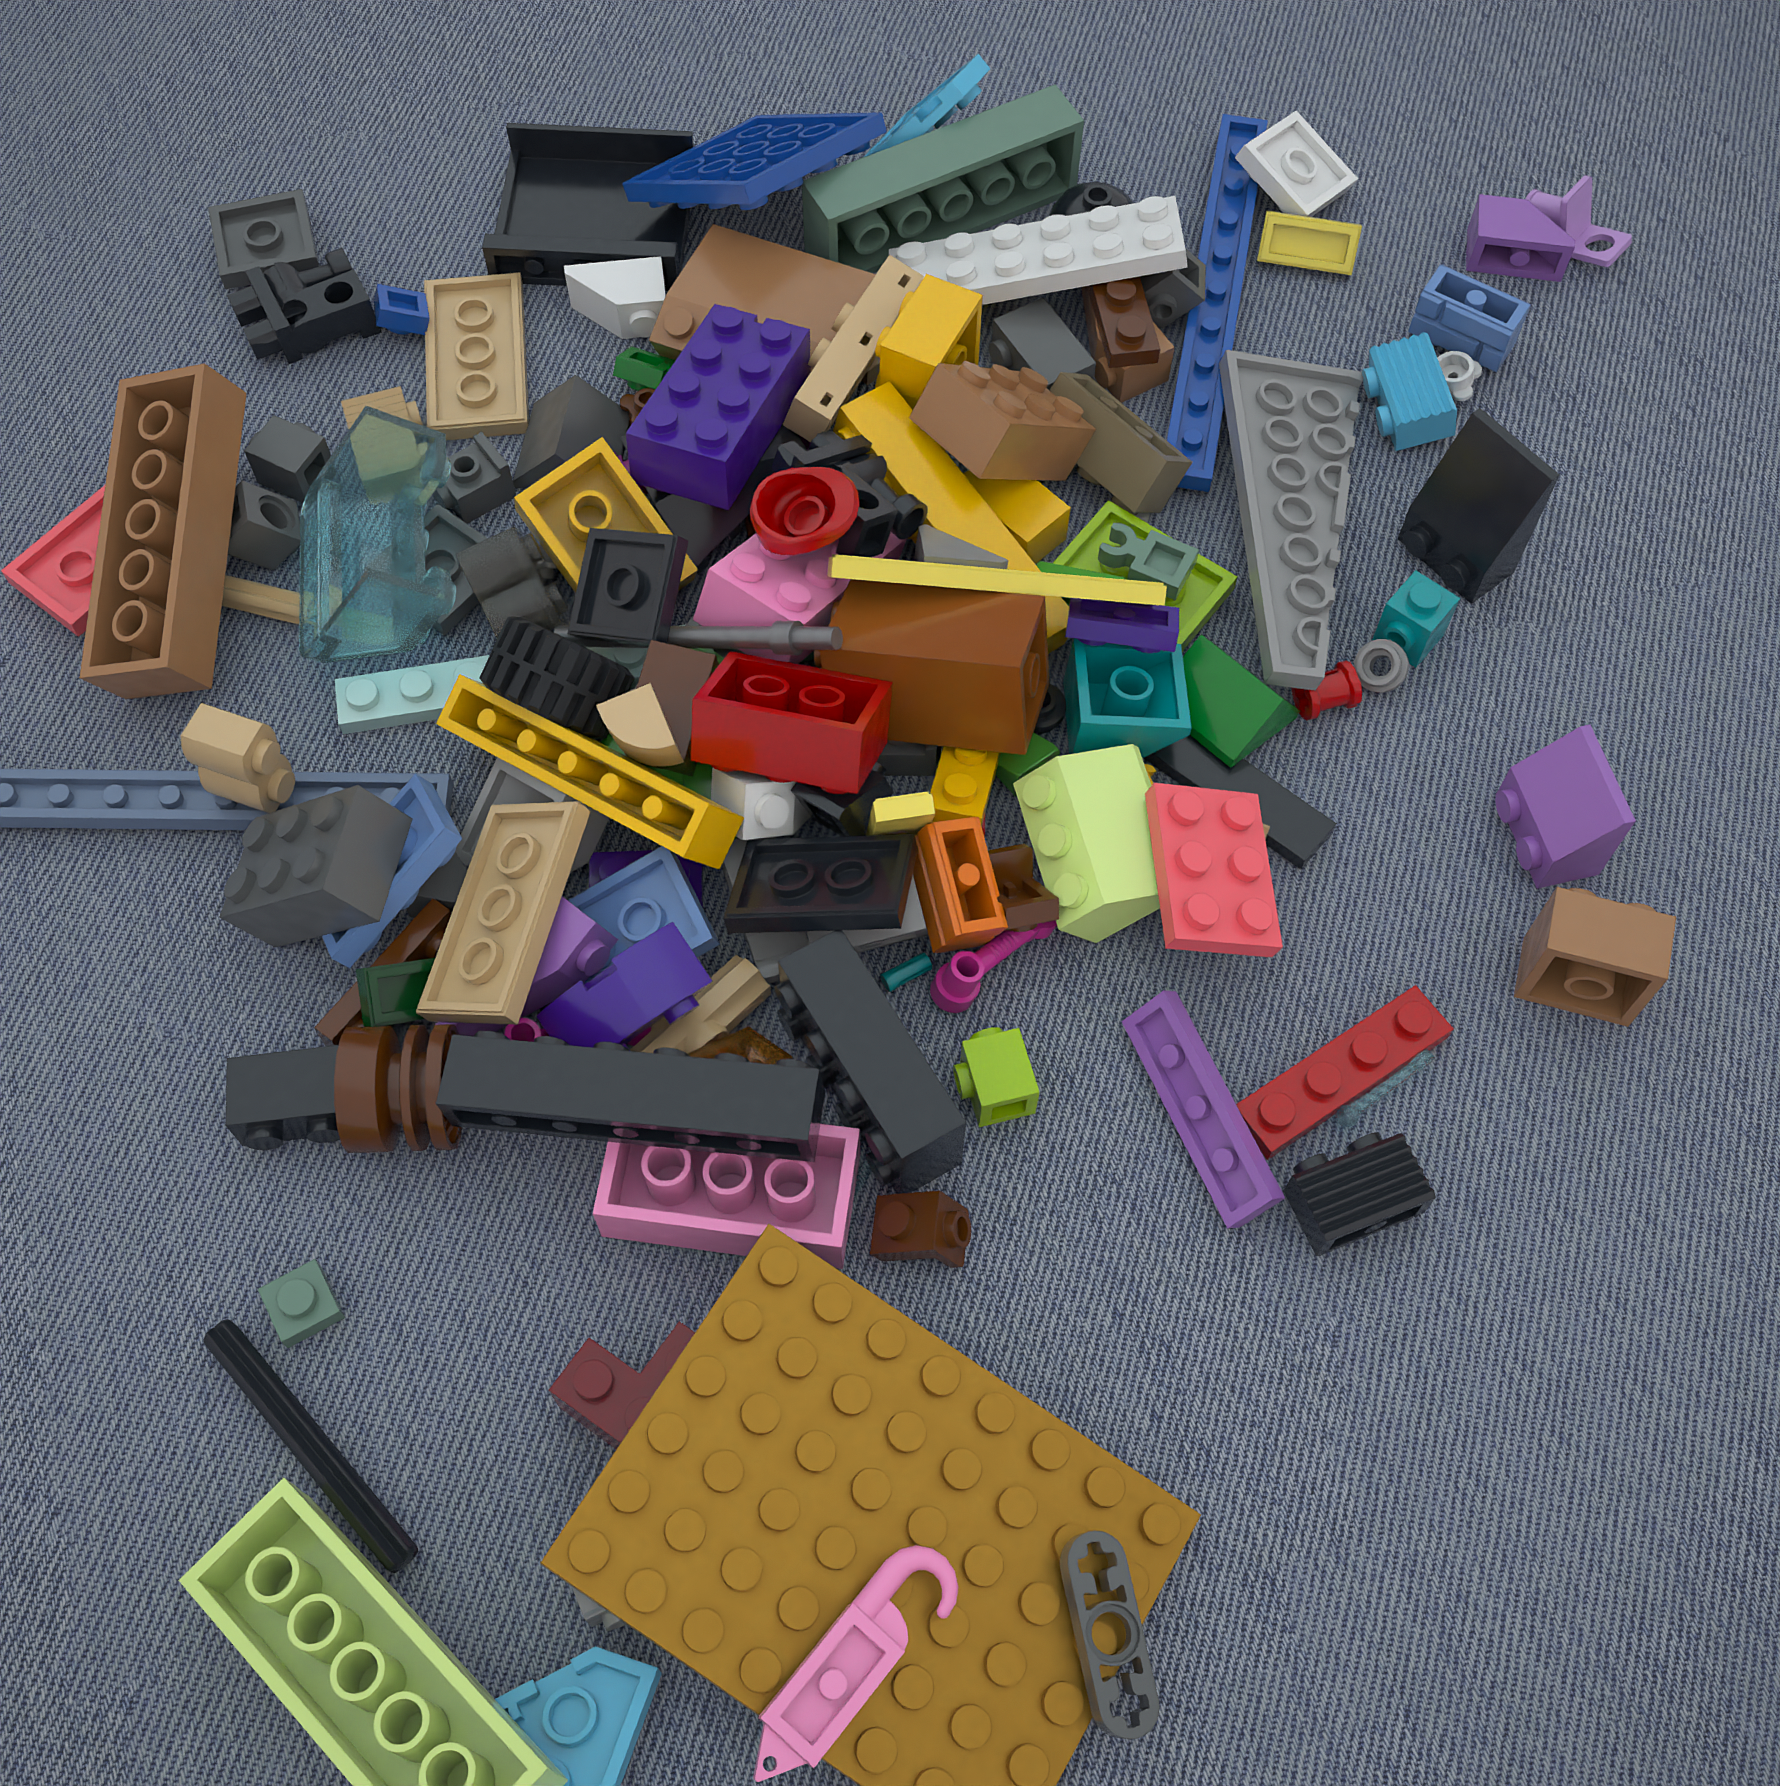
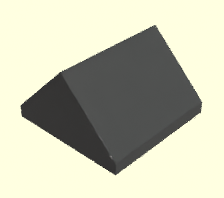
(564, 426)

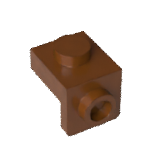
(1021, 896)
(920, 1228)

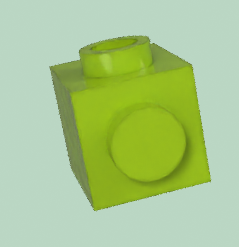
(996, 1076)

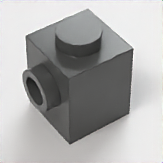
(1175, 291)
(287, 457)

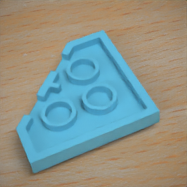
(937, 105)
(587, 1714)

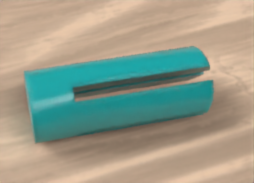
(906, 971)

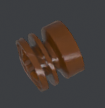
(386, 1089)

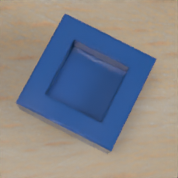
(401, 310)

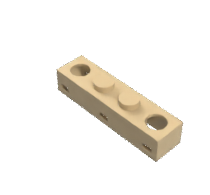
(846, 359)

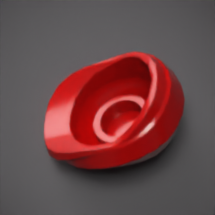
(803, 509)

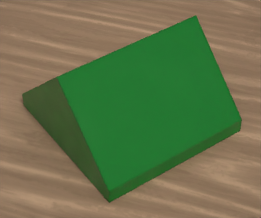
(1229, 704)

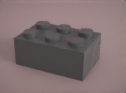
(316, 867)

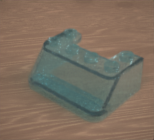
(368, 543)

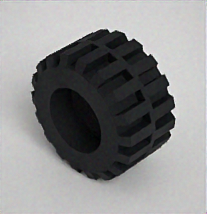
(553, 676)

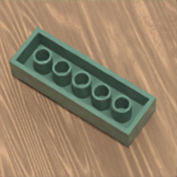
(945, 181)

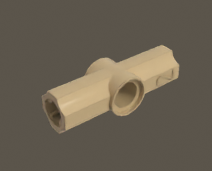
(723, 1004)

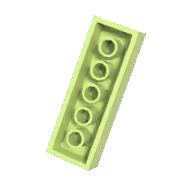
(355, 1656)

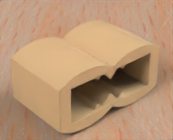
(238, 758)

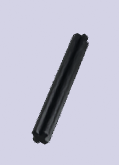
(311, 1446)

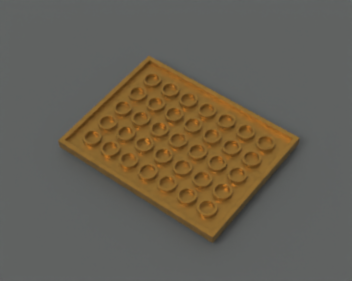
(811, 1448)

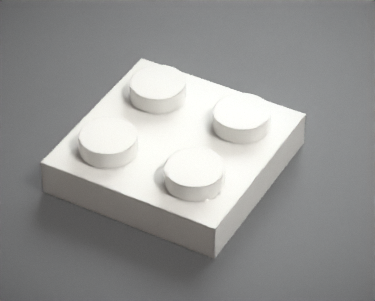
(1296, 167)

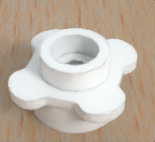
(1459, 373)

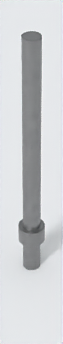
(781, 638)

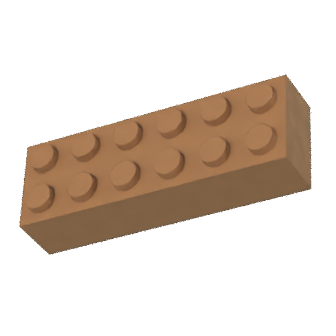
(164, 534)

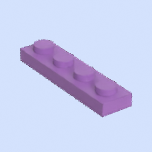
(1202, 1110)

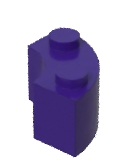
(639, 989)

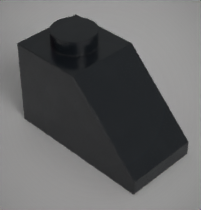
(847, 812)

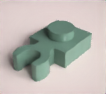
(1150, 560)

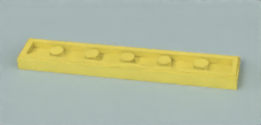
(996, 579)

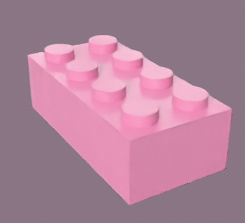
(766, 587)
(730, 1198)

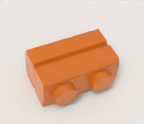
(957, 885)

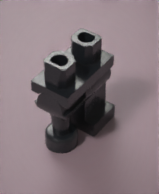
(303, 307)
(879, 505)

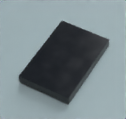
(822, 884)

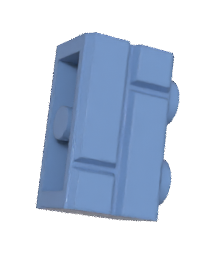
(1469, 317)

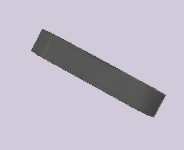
(1106, 1690)

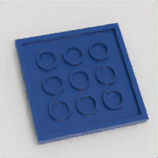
(755, 160)

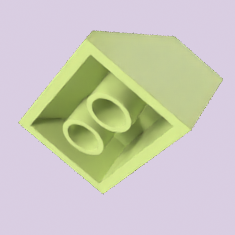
(1092, 838)

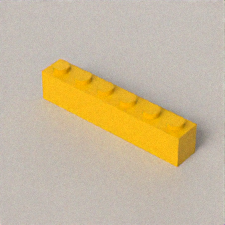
(924, 469)
(592, 773)

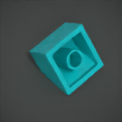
(1124, 698)

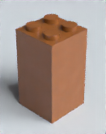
(960, 660)

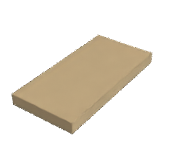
(476, 356)
(503, 913)

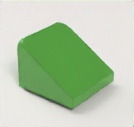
(1015, 766)

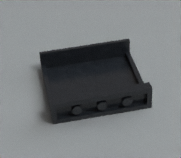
(570, 206)

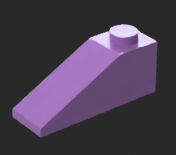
(571, 954)

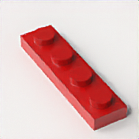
(1342, 1071)

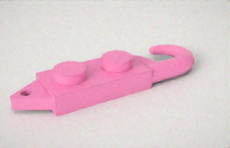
(846, 1665)

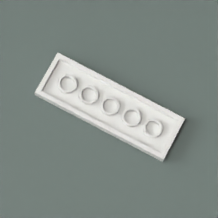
(1056, 251)

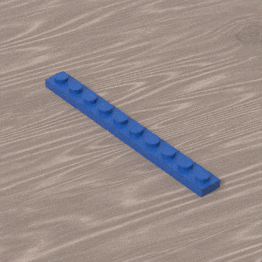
(1212, 324)

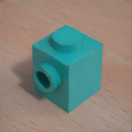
(1417, 616)

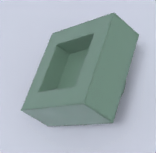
(301, 1303)

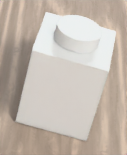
(619, 294)
(767, 805)

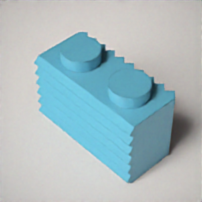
(1410, 392)

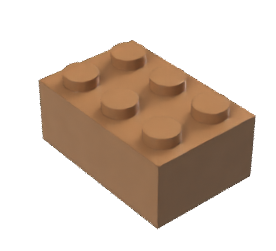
(1002, 422)

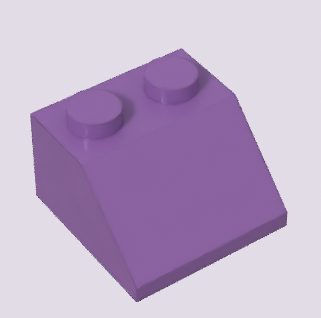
(1564, 809)

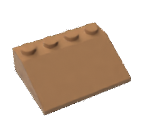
(759, 280)

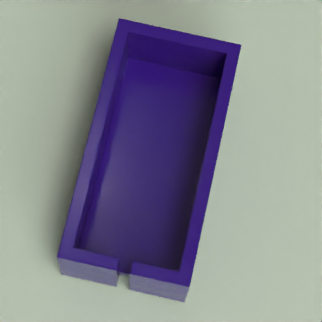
(719, 406)

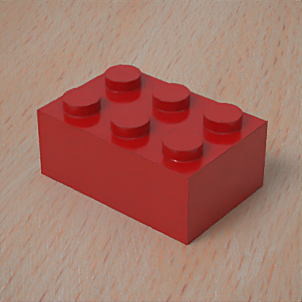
(791, 722)

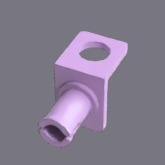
(1574, 216)

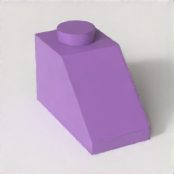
(1516, 240)

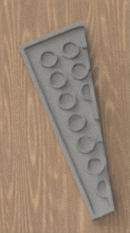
(1292, 482)

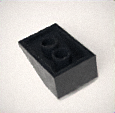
(1478, 508)

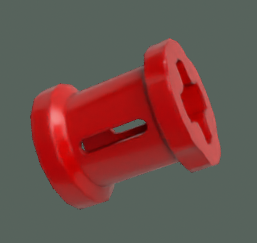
(1337, 688)

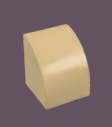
(641, 727)

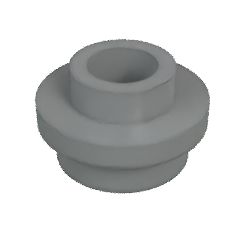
(1369, 654)

